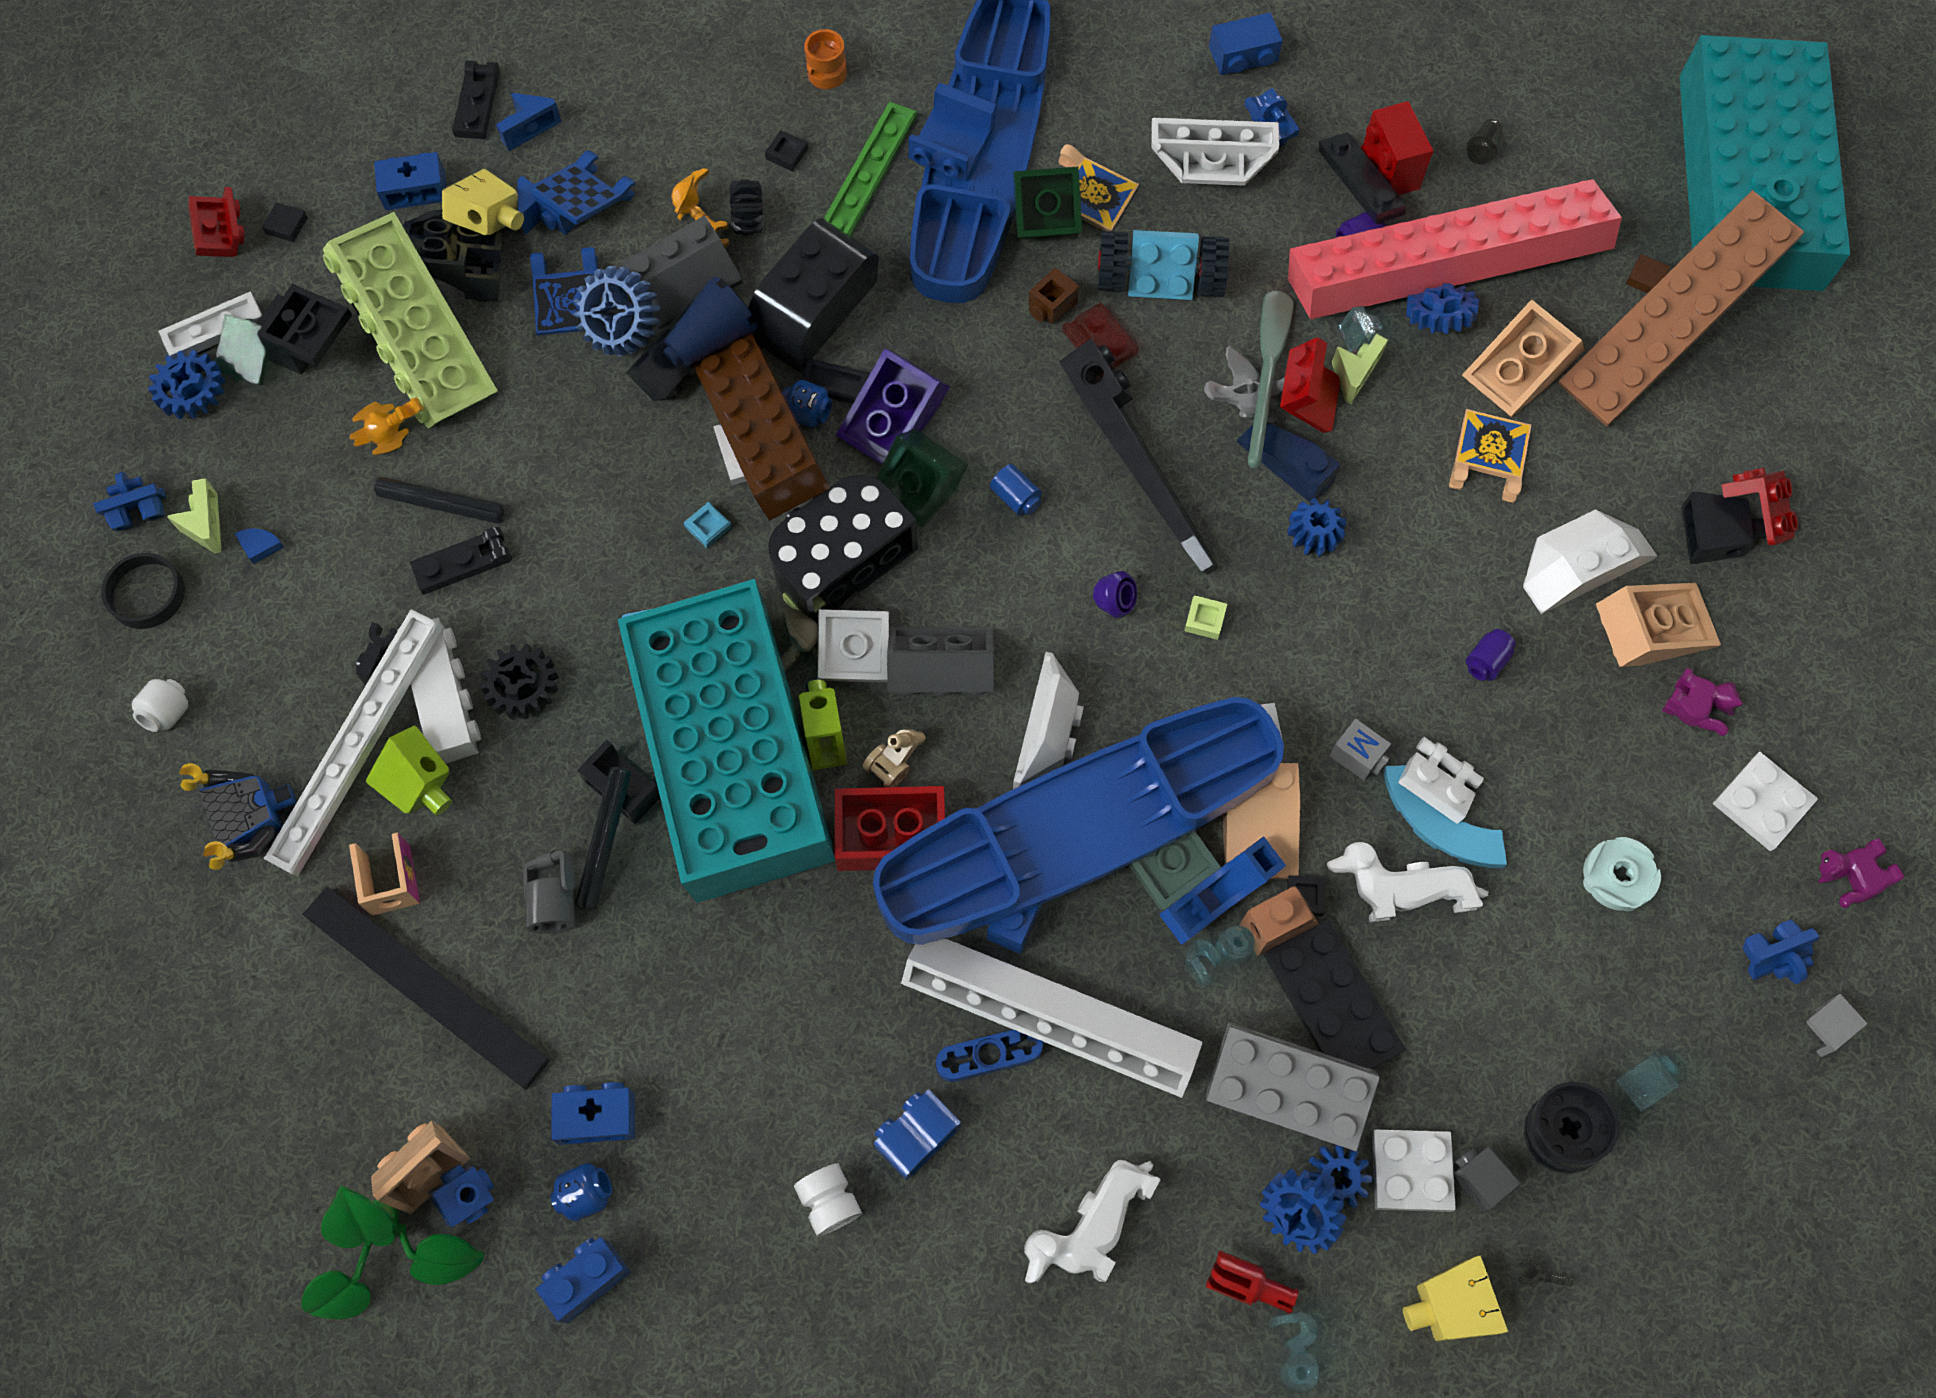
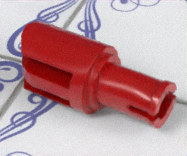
(1248, 1283)

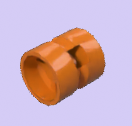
(825, 59)

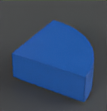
(258, 543)

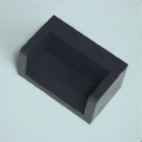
(640, 792)

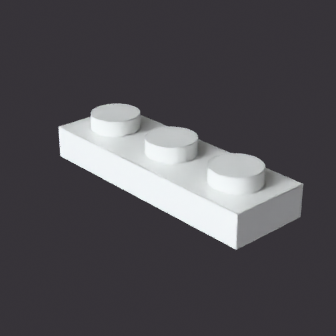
(205, 328)

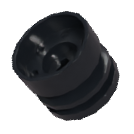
(1588, 1114)

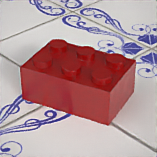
(880, 820)

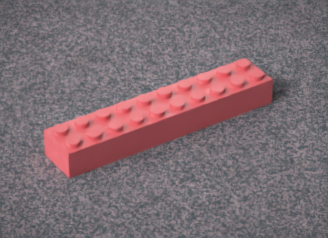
(1453, 248)

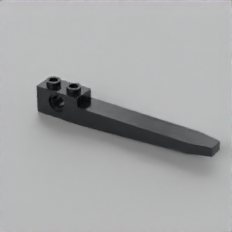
(1106, 405)

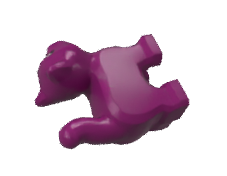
(1698, 700)
(1861, 870)

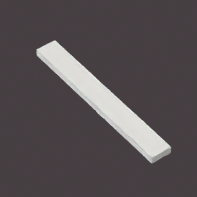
(353, 743)

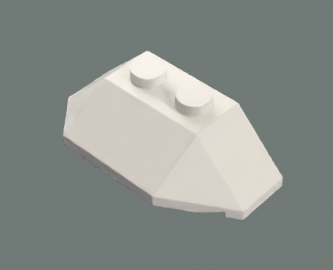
(1214, 149)
(1583, 558)
(1049, 724)

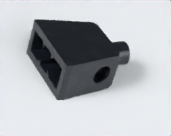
(1719, 527)

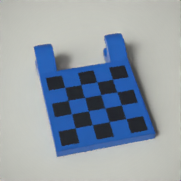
(578, 192)

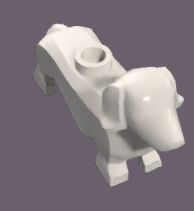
(1406, 889)
(1098, 1228)

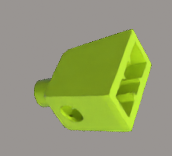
(822, 726)
(410, 773)

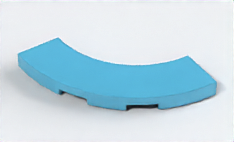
(1460, 840)

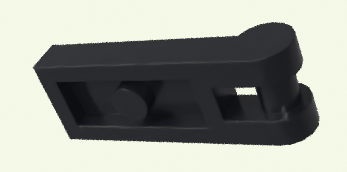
(476, 100)
(460, 561)

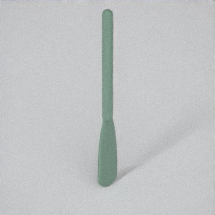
(1274, 330)

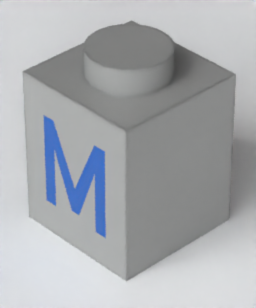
(1361, 750)

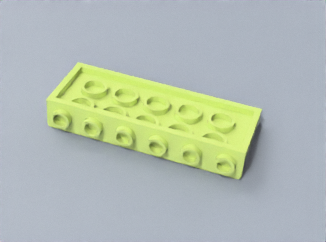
(408, 318)

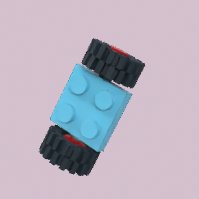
(1163, 264)

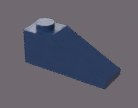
(1295, 461)

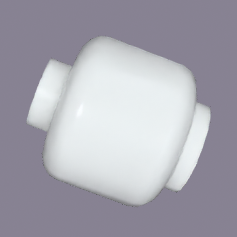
(159, 705)

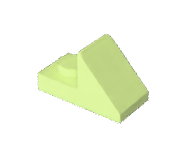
(1355, 369)
(203, 520)

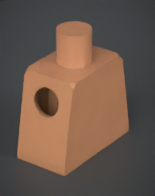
(1279, 920)

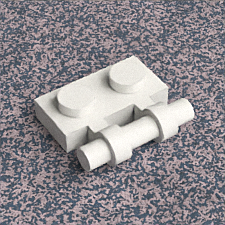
(1436, 786)

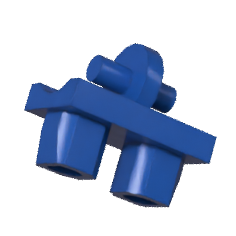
(1272, 108)
(116, 508)
(1786, 957)

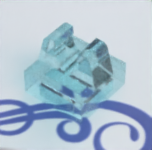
(1358, 328)

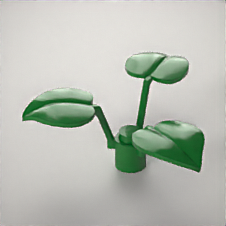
(358, 1220)

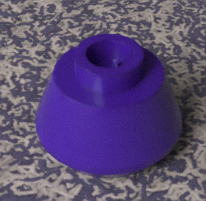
(1116, 594)

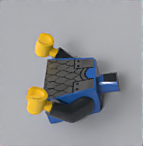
(239, 811)

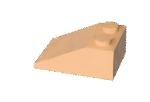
(1524, 359)
(1656, 623)
(1271, 814)
(416, 1168)

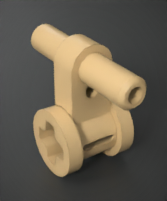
(889, 760)

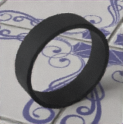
(123, 567)

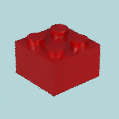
(1398, 147)

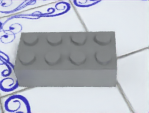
(1292, 1086)

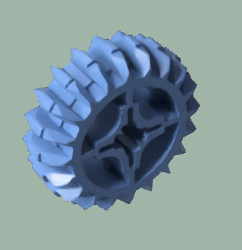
(611, 285)

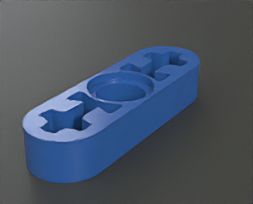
(964, 1073)

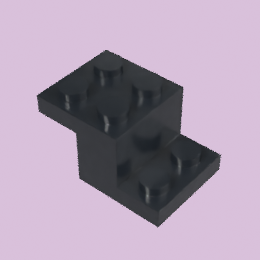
(300, 328)

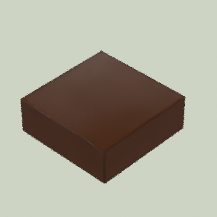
(1647, 273)

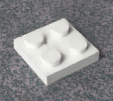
(852, 645)
(1765, 801)
(1413, 1170)

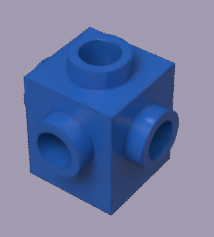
(447, 1194)

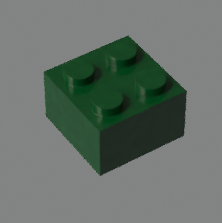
(1047, 202)

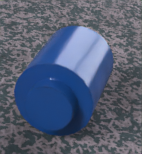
(1016, 490)

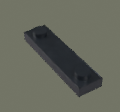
(1362, 178)

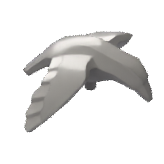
(1245, 385)

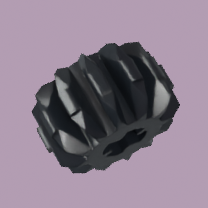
(746, 207)

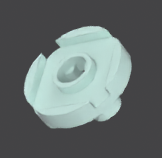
(1640, 867)

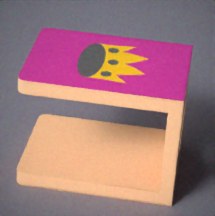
(405, 895)

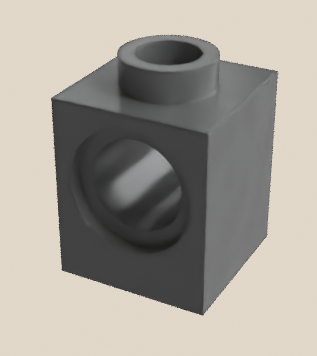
(1484, 1177)

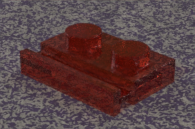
(1102, 328)

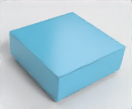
(707, 525)

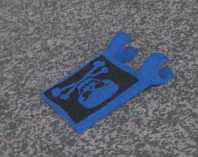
(556, 294)

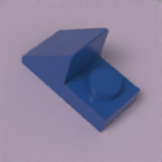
(532, 118)
(537, 210)

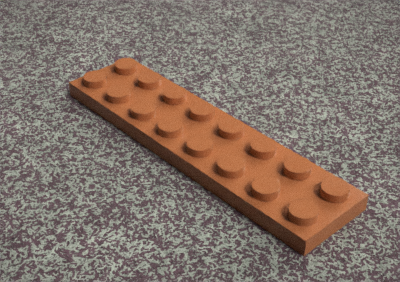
(1680, 308)

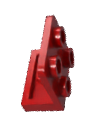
(1310, 387)
(1774, 497)

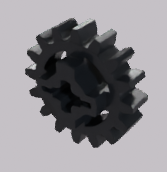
(527, 692)

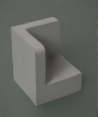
(1835, 1023)

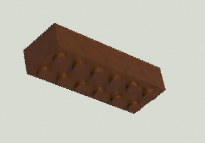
(761, 427)

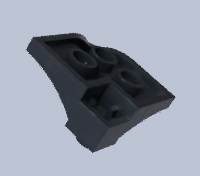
(458, 255)

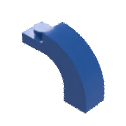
(1222, 890)

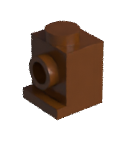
(1052, 296)

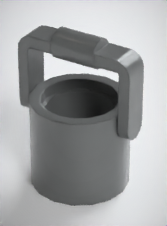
(549, 900)

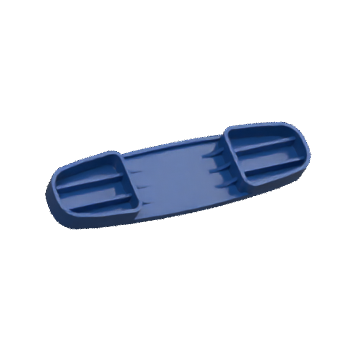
(965, 223)
(1077, 822)

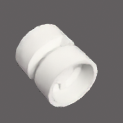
(826, 1197)

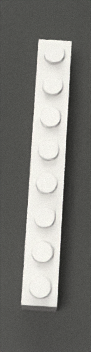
(1053, 1014)

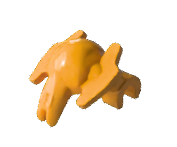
(686, 200)
(383, 427)

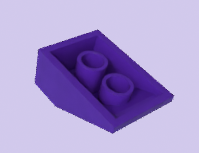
(891, 402)

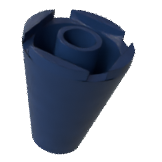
(708, 325)

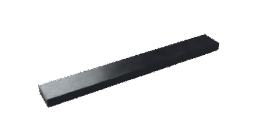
(427, 988)

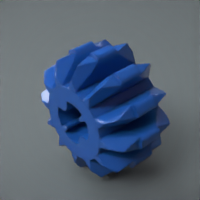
(1316, 527)
(1350, 1171)

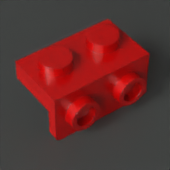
(216, 225)

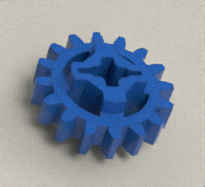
(1443, 308)
(186, 384)
(1303, 1211)

